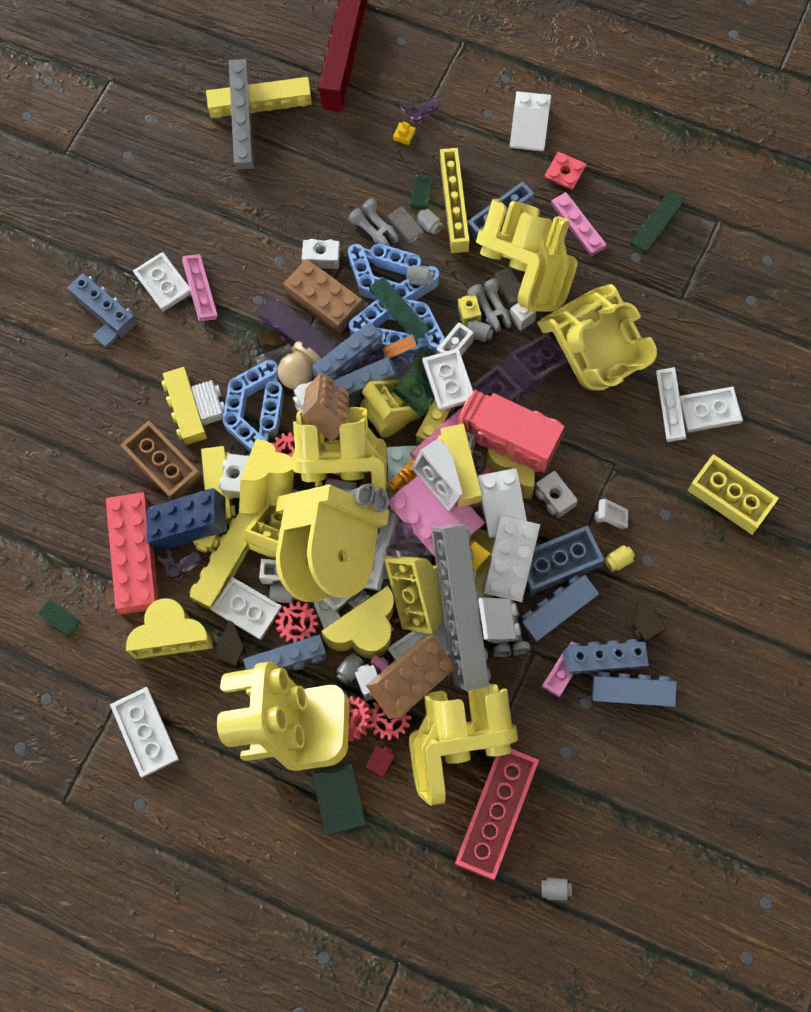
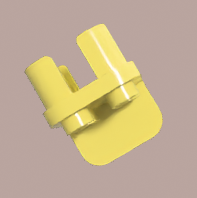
(533, 247)
(600, 338)
(351, 455)
(285, 720)
(449, 735)

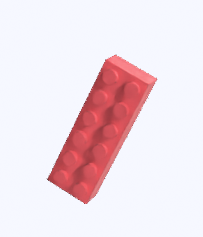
(131, 554)
(496, 814)

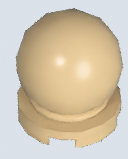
(297, 367)

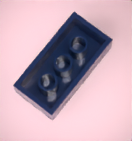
(186, 519)

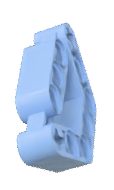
(386, 262)
(389, 336)
(270, 400)

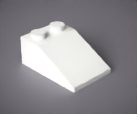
(530, 121)
(438, 472)
(502, 497)
(499, 620)

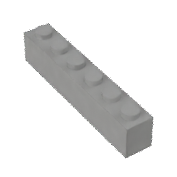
(241, 114)

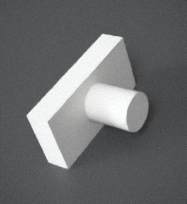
(612, 514)

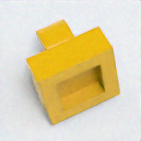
(404, 133)

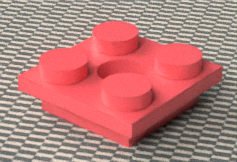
(564, 162)

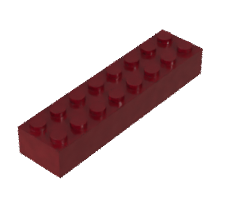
(341, 53)

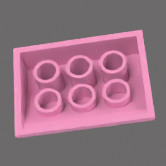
(423, 510)

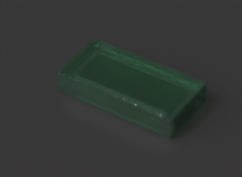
(421, 192)
(59, 617)

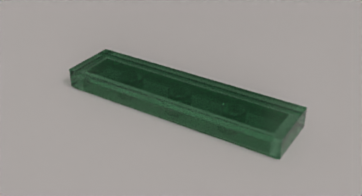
(657, 222)
(398, 308)

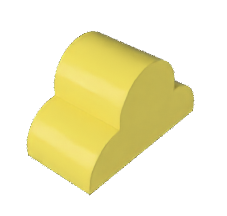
(386, 409)
(525, 474)
(265, 478)
(264, 532)
(415, 593)
(364, 627)
(167, 632)

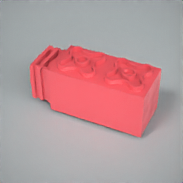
(512, 429)

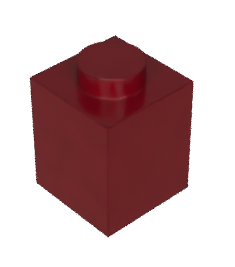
(380, 761)

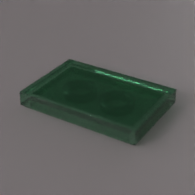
(339, 799)

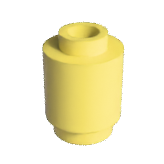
(619, 558)

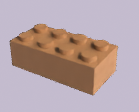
(323, 296)
(326, 406)
(161, 461)
(411, 677)

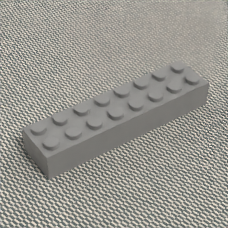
(460, 605)

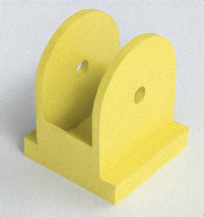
(333, 536)

